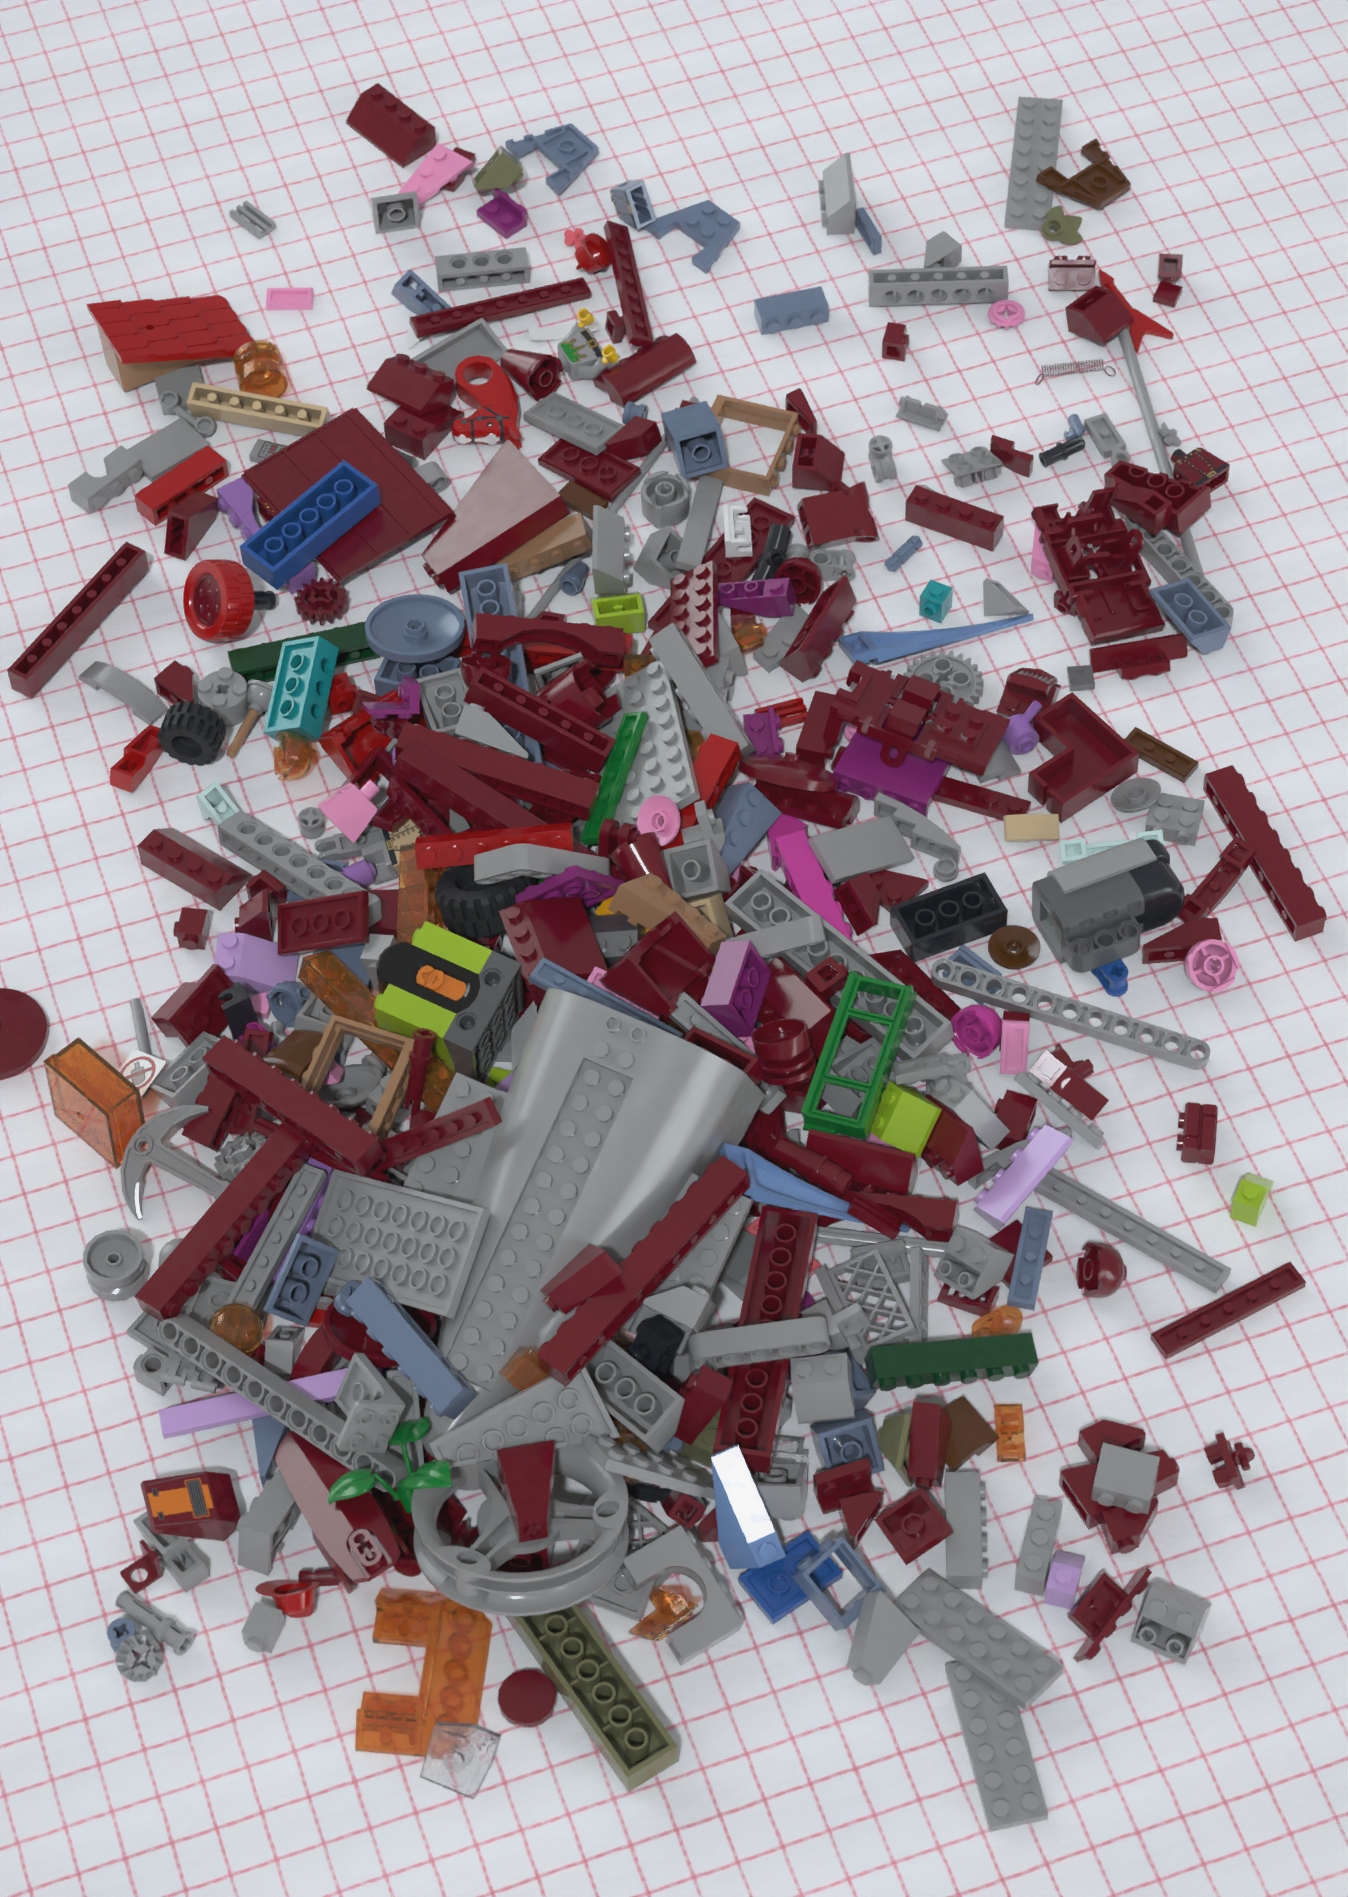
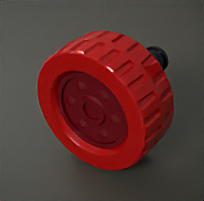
(222, 600)

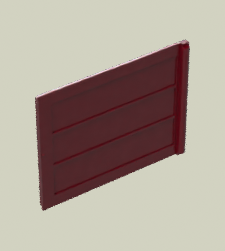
(406, 499)

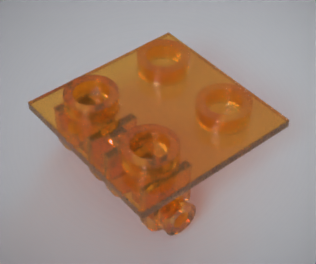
(669, 1610)

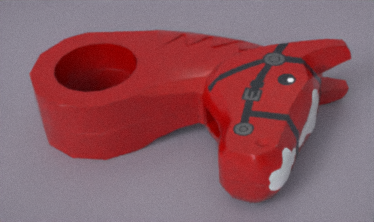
(495, 404)

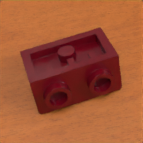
(842, 1483)

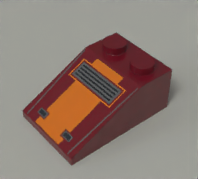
(192, 1505)

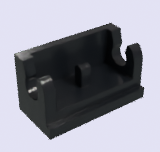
(238, 1010)

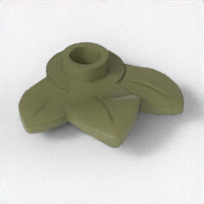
(1063, 225)

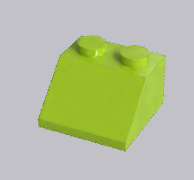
(905, 1118)

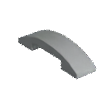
(126, 689)

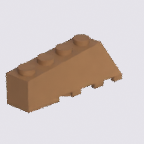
(550, 547)

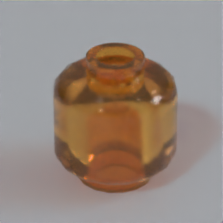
(748, 635)

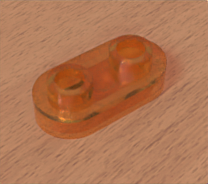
(994, 1324)

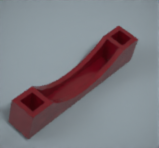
(597, 643)
(928, 1216)

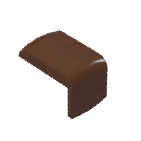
(294, 1053)

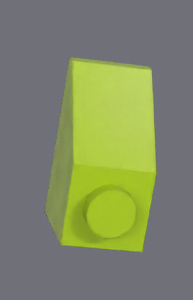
(1250, 1198)

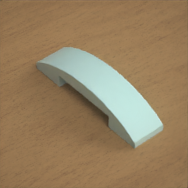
(1077, 848)

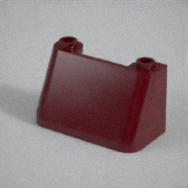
(660, 966)

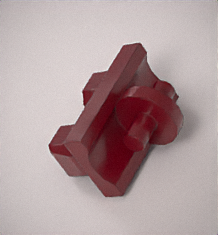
(1230, 1473)

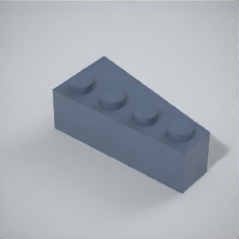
(745, 820)

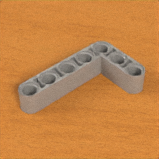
(531, 861)
(758, 1343)

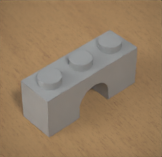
(94, 492)
(1038, 1547)

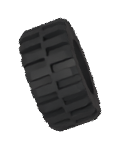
(474, 908)

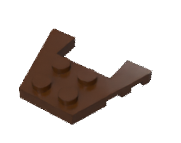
(1095, 184)

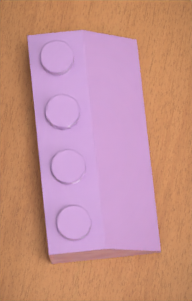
(1022, 1176)

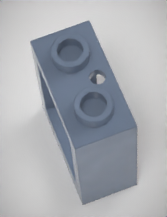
(869, 1583)

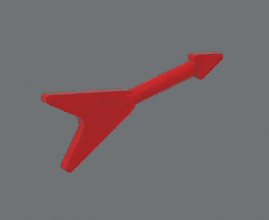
(1142, 324)

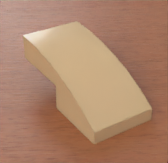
(1031, 827)

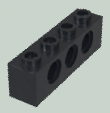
(655, 1345)

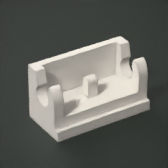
(737, 531)

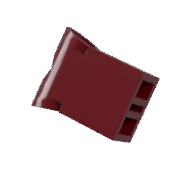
(837, 518)

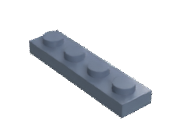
(1029, 1259)

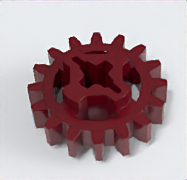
(321, 601)

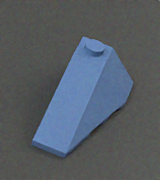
(743, 1521)

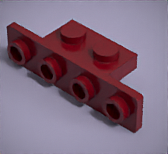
(1140, 656)
(1102, 1607)

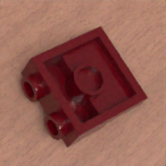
(913, 1525)

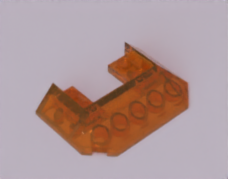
(451, 1676)

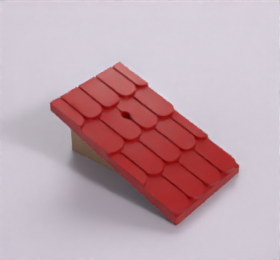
(163, 335)

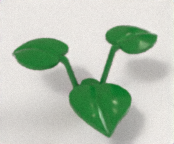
(429, 1475)

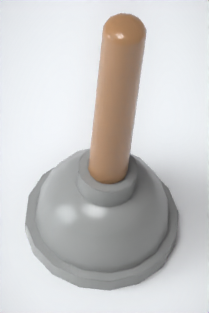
(258, 698)

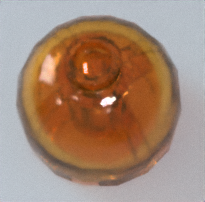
(293, 756)
(238, 1326)

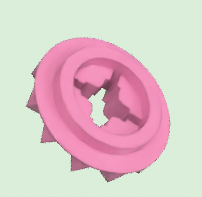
(1014, 310)

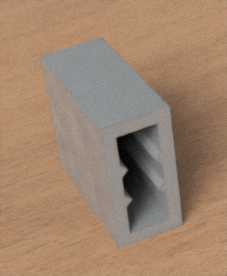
(971, 1109)

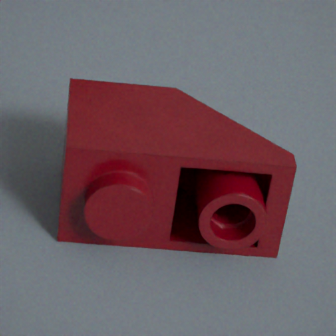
(1109, 1432)

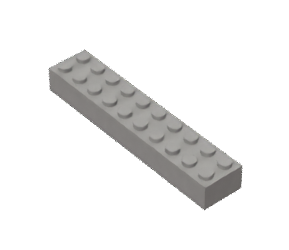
(767, 903)

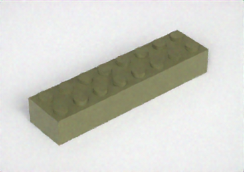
(598, 1693)

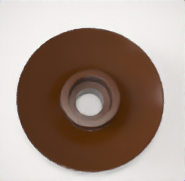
(1015, 939)

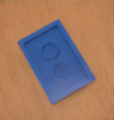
(773, 1584)

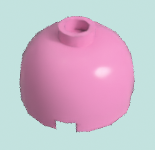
(1211, 965)

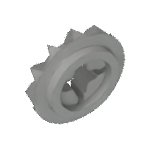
(125, 1658)

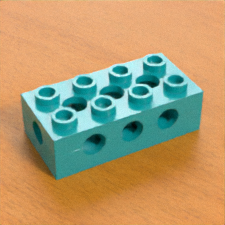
(301, 687)

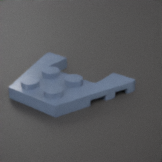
(564, 148)
(702, 223)

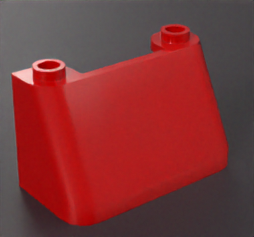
(355, 737)

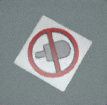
(141, 1069)

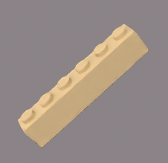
(256, 410)

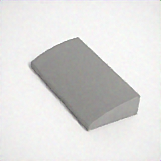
(467, 342)

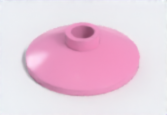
(651, 818)

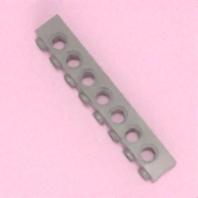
(287, 862)

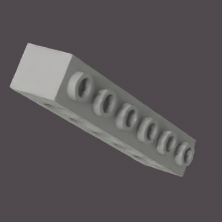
(937, 285)

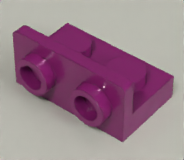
(503, 214)
(762, 732)

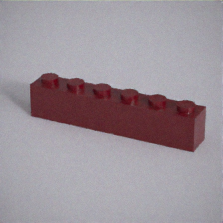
(539, 720)

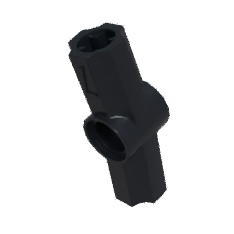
(774, 549)

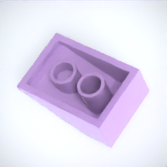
(254, 962)

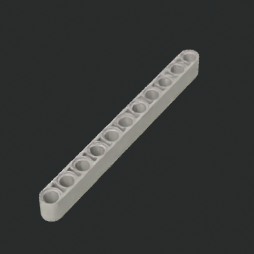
(1077, 1024)
(273, 1396)

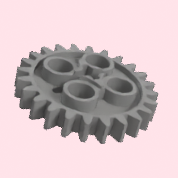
(952, 674)

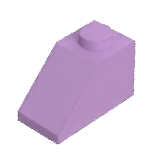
(1064, 1579)

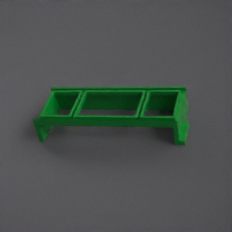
(896, 1025)

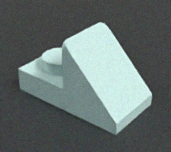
(215, 804)

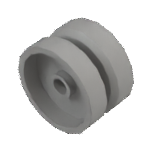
(115, 1265)

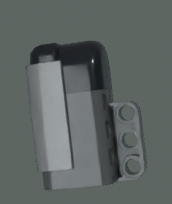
(1104, 903)

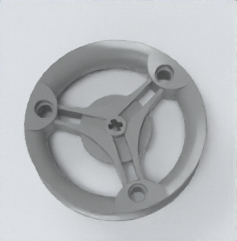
(470, 1573)

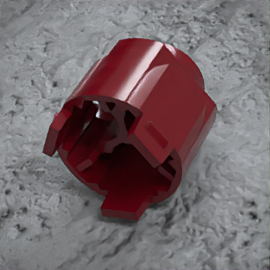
(581, 695)

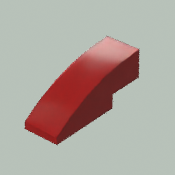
(137, 760)

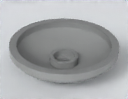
(353, 1086)

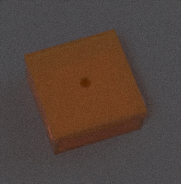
(94, 1100)

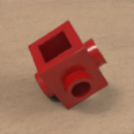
(341, 694)

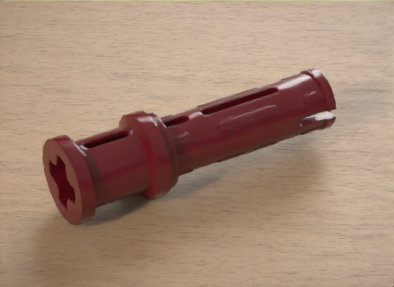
(420, 1058)

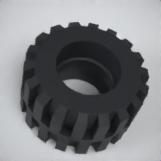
(191, 733)

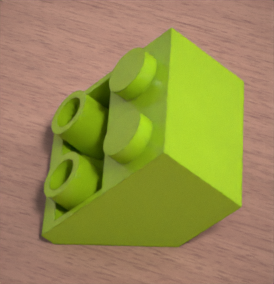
(619, 611)

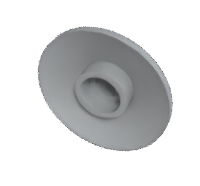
(1136, 794)

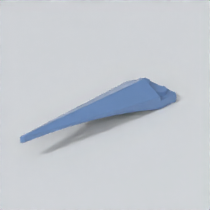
(884, 646)
(777, 1187)

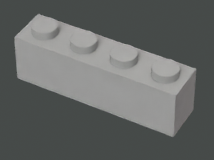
(965, 1518)

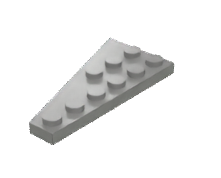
(531, 1416)

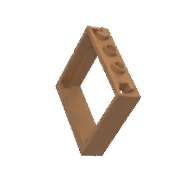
(762, 416)
(397, 1085)

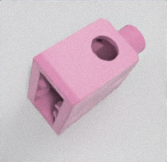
(350, 808)

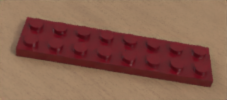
(735, 568)

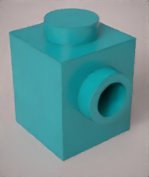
(935, 601)

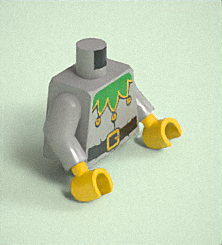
(581, 352)

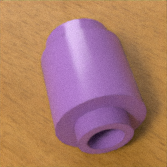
(360, 872)

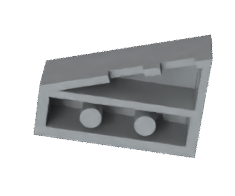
(266, 1524)

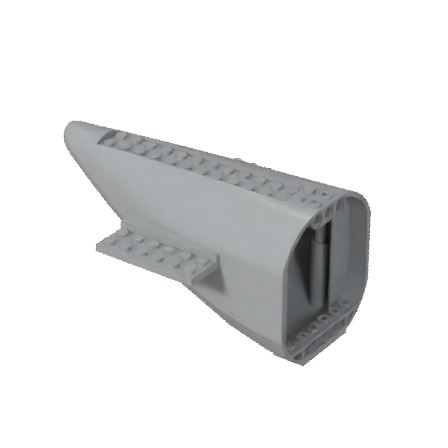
(590, 1150)

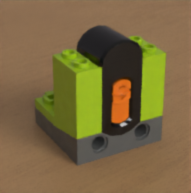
(454, 990)

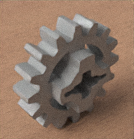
(237, 1154)

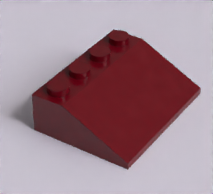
(555, 931)

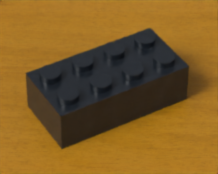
(948, 917)

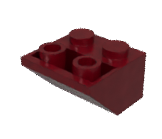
(1098, 315)
(816, 462)

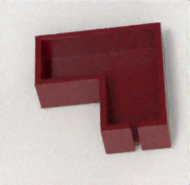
(1086, 758)

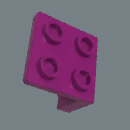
(407, 691)

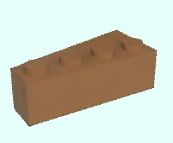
(651, 901)

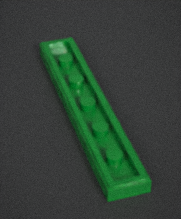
(615, 774)

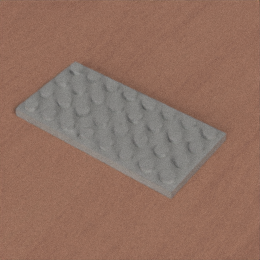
(663, 755)
(401, 1238)

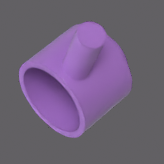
(1021, 734)

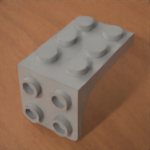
(369, 1406)

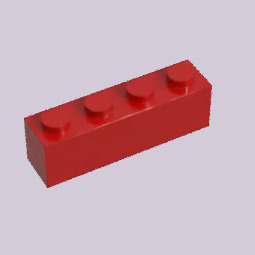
(195, 474)

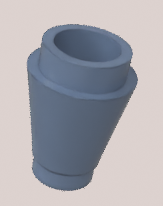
(574, 578)

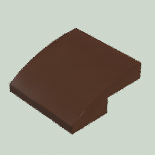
(968, 1433)

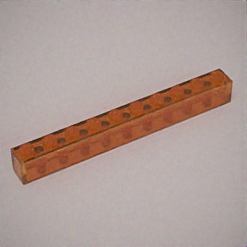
(353, 1001)

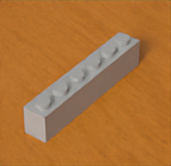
(697, 687)

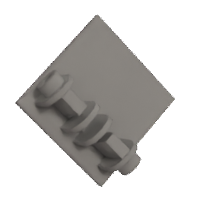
(970, 464)

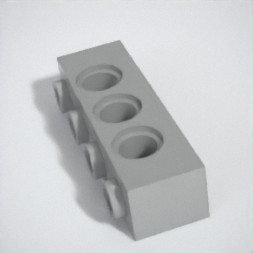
(482, 269)

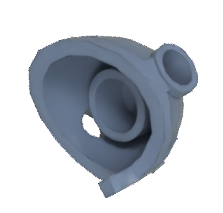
(292, 997)

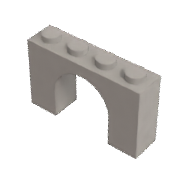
(677, 1554)

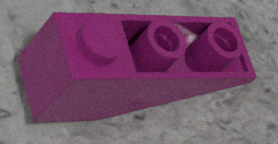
(759, 597)

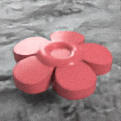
(574, 237)

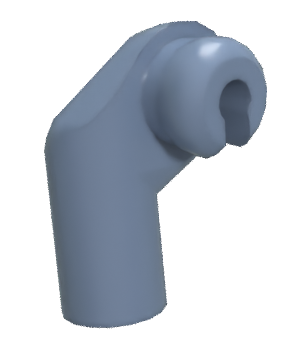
(1076, 429)

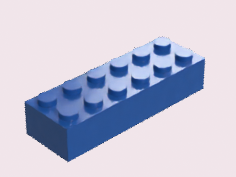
(310, 524)

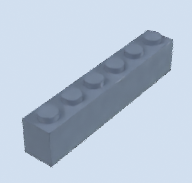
(410, 1348)

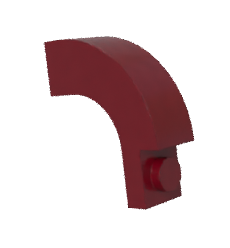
(315, 1357)

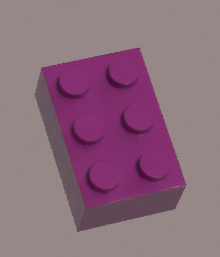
(736, 987)

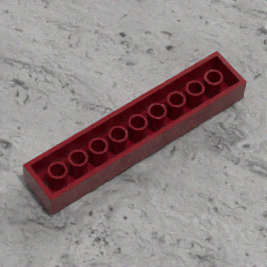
(771, 1294)

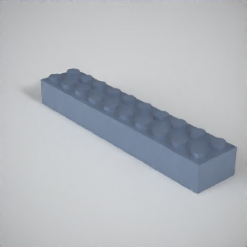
(492, 592)

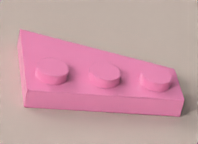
(435, 171)

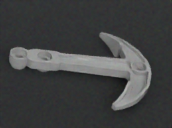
(159, 1155)

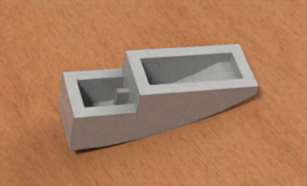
(176, 1555)

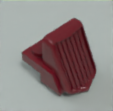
(1023, 688)

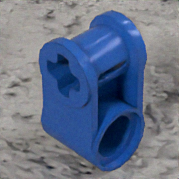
(1113, 977)

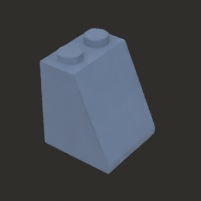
(694, 439)

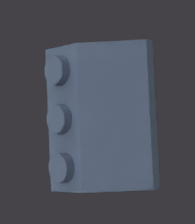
(1193, 614)
(301, 1279)

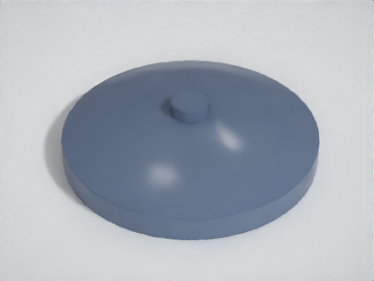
(414, 628)

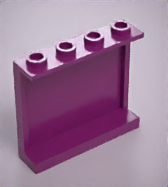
(866, 775)

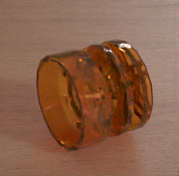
(260, 369)

